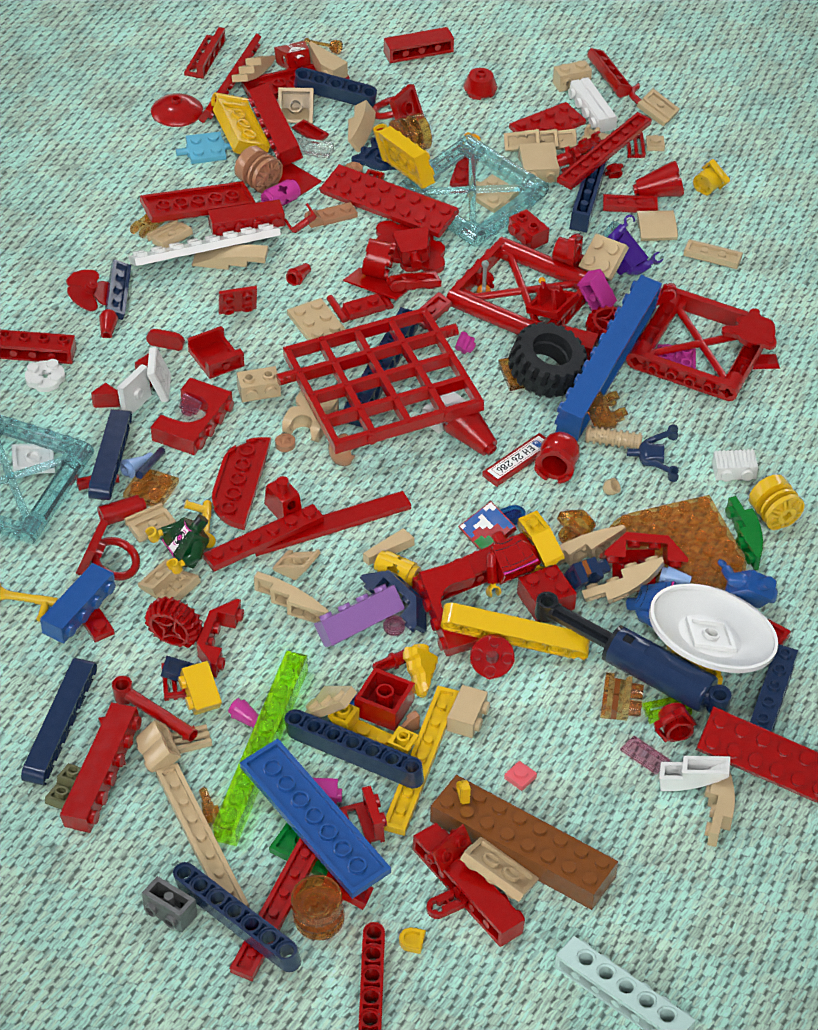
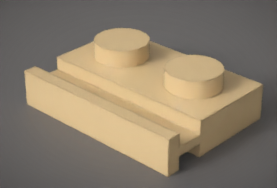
(658, 107)
(169, 233)
(155, 516)

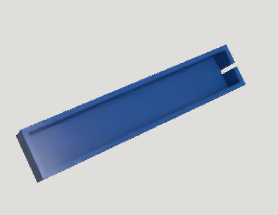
(608, 356)

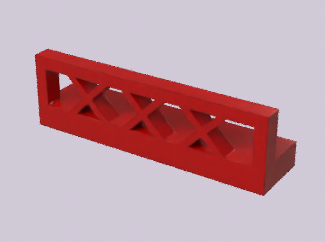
(208, 56)

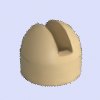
(611, 486)

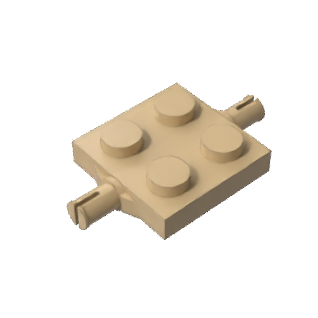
(495, 200)

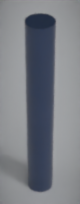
(150, 463)

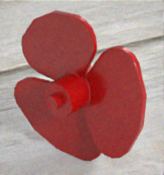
(84, 288)

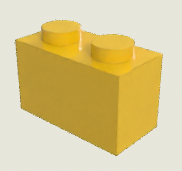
(200, 688)

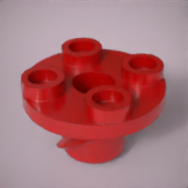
(492, 656)

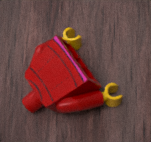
(509, 560)

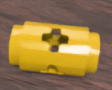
(389, 560)

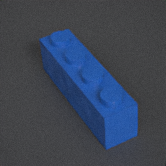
(78, 603)

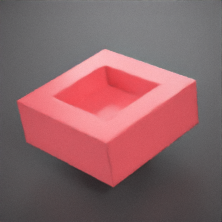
(520, 775)

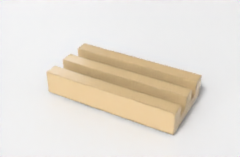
(187, 746)

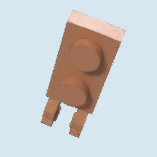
(333, 214)

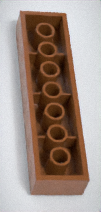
(536, 845)

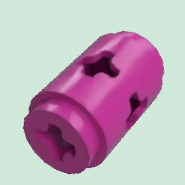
(285, 191)

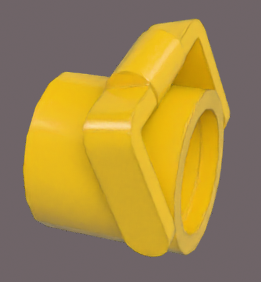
(710, 178)

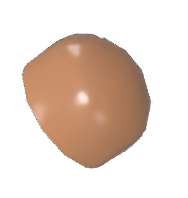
(343, 458)

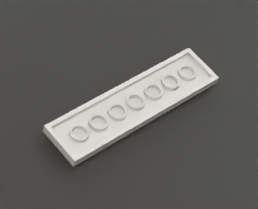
(210, 243)

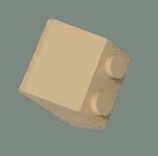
(296, 104)

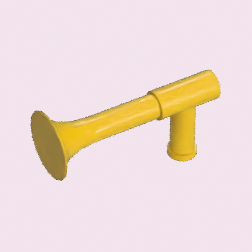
(206, 510)
(44, 601)

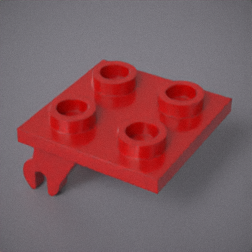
(237, 300)

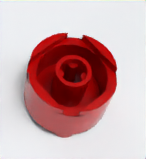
(378, 258)

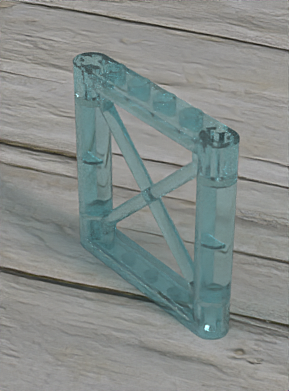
(531, 186)
(73, 461)

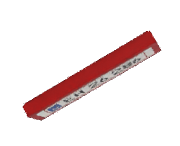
(514, 461)

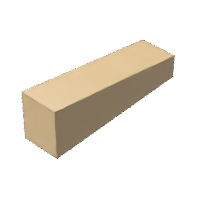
(395, 543)

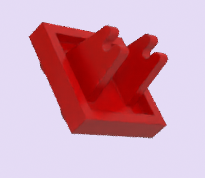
(551, 301)

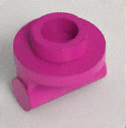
(465, 343)

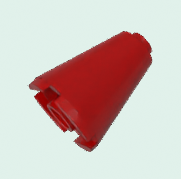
(660, 182)
(473, 432)

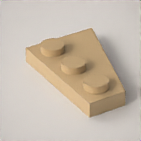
(330, 700)

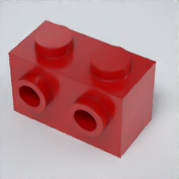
(528, 229)

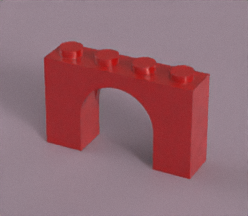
(192, 435)
(433, 586)

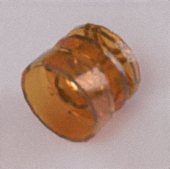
(416, 128)
(317, 907)

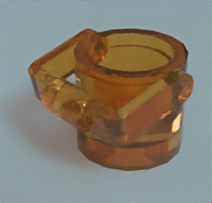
(578, 524)

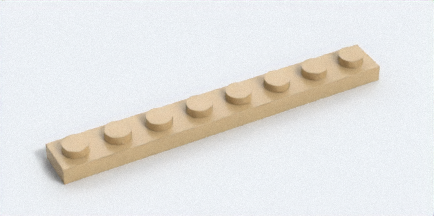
(198, 830)

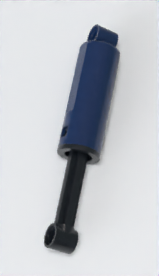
(642, 658)

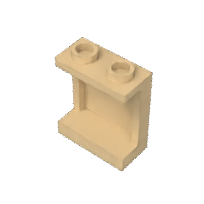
(540, 160)

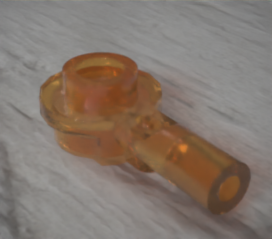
(208, 808)

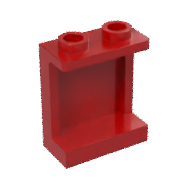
(215, 352)

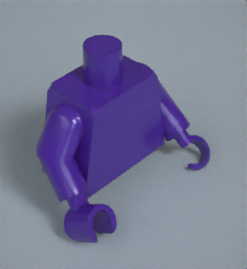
(635, 259)

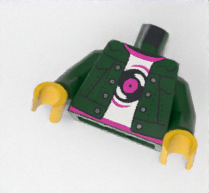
(184, 541)

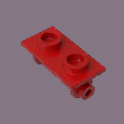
(449, 849)

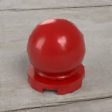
(557, 457)

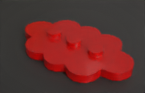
(436, 262)

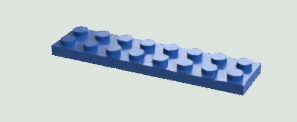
(315, 818)

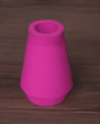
(243, 712)

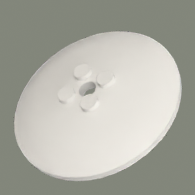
(713, 628)

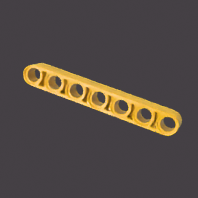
(516, 630)

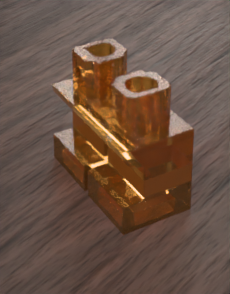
(617, 695)

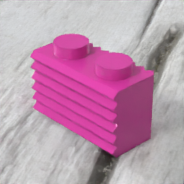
(596, 290)

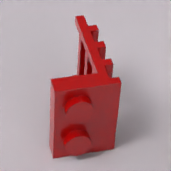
(368, 815)

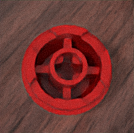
(480, 83)

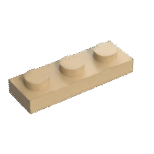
(713, 254)

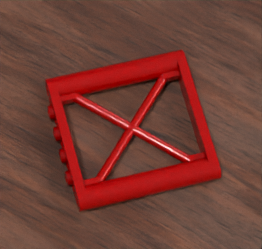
(514, 253)
(647, 360)

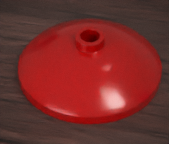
(176, 110)

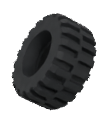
(549, 341)

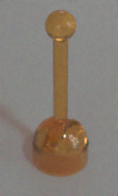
(334, 46)

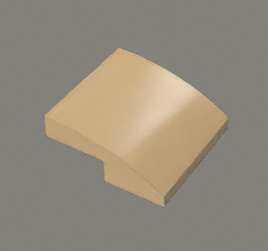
(657, 225)
(164, 582)

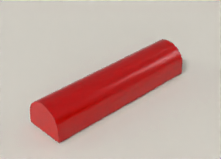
(609, 72)

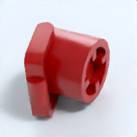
(568, 250)
(675, 722)

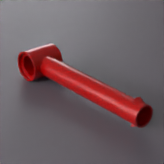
(125, 694)

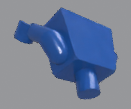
(750, 585)

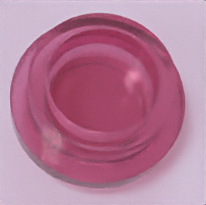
(394, 625)

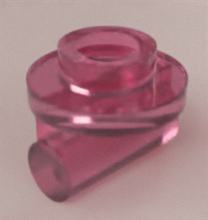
(189, 405)

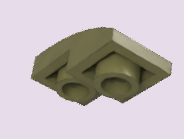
(65, 781)

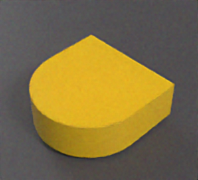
(412, 939)

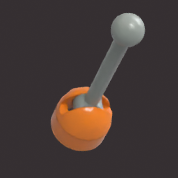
(484, 288)

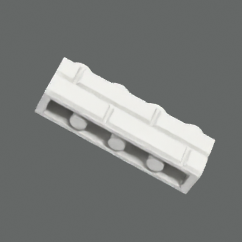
(592, 105)

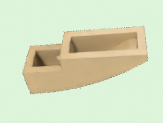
(360, 125)

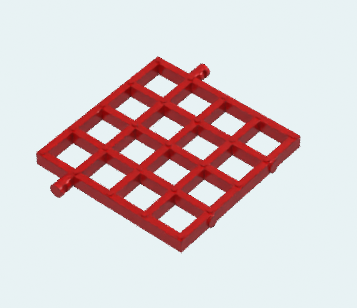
(382, 378)

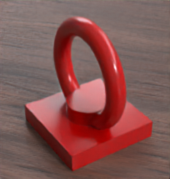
(402, 104)
(96, 548)

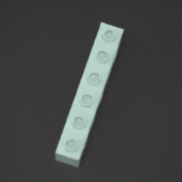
(570, 963)

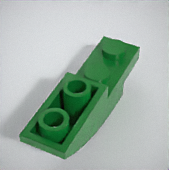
(748, 529)

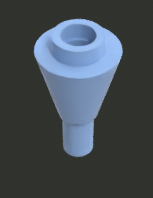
(132, 465)

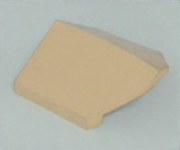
(295, 563)

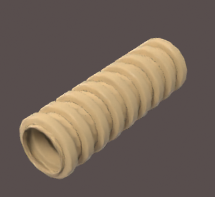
(613, 437)

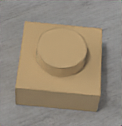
(655, 143)

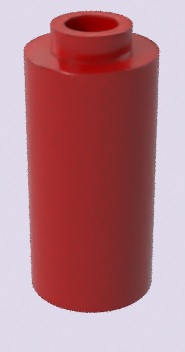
(118, 510)

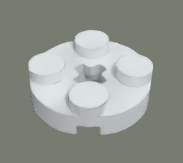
(51, 368)

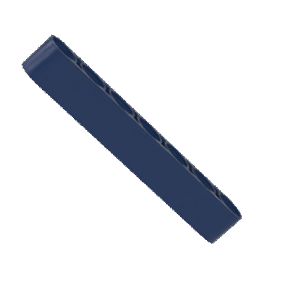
(110, 455)
(57, 721)
(354, 748)
(242, 924)

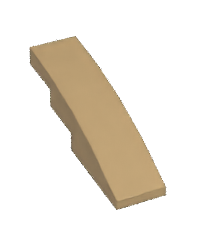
(254, 68)
(560, 138)
(231, 256)
(589, 544)
(297, 602)

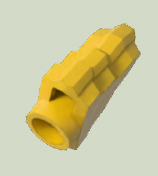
(420, 666)

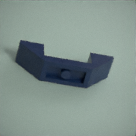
(414, 614)

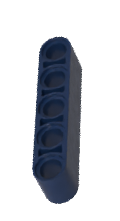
(335, 87)

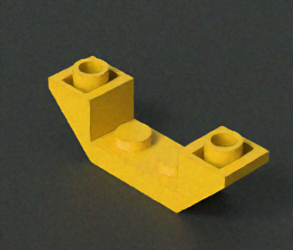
(541, 535)
(349, 719)

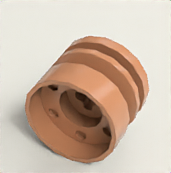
(258, 169)

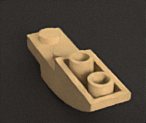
(633, 579)
(722, 805)

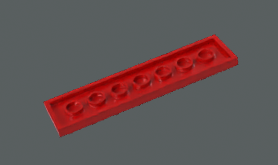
(389, 200)

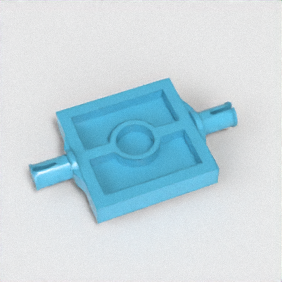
(204, 148)

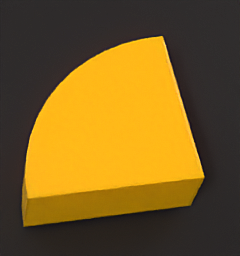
(463, 790)

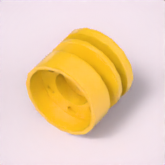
(776, 502)

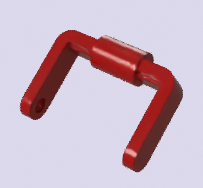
(303, 223)

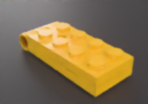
(238, 122)
(404, 155)

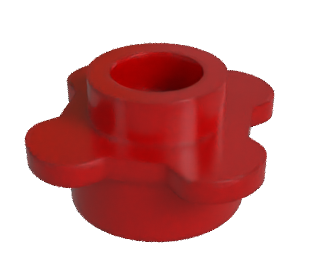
(614, 170)
(489, 279)

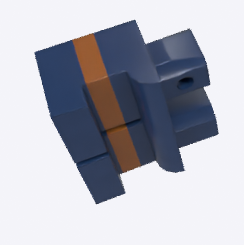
(586, 572)

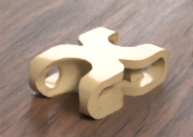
(303, 416)

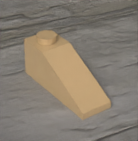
(327, 62)

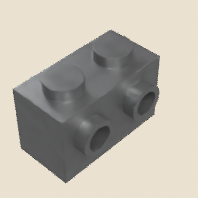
(169, 904)

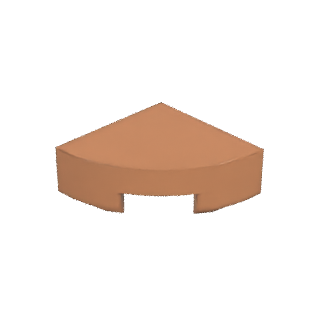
(412, 722)

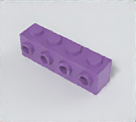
(359, 615)

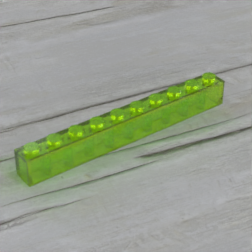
(268, 727)

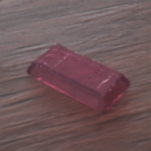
(644, 754)

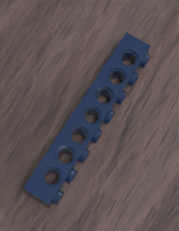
(387, 363)

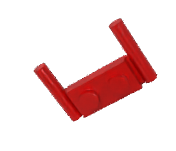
(360, 307)

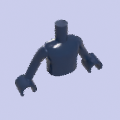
(653, 454)

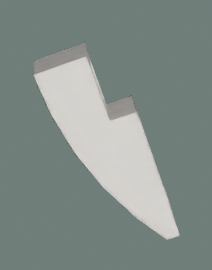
(693, 772)

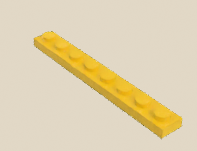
(425, 749)

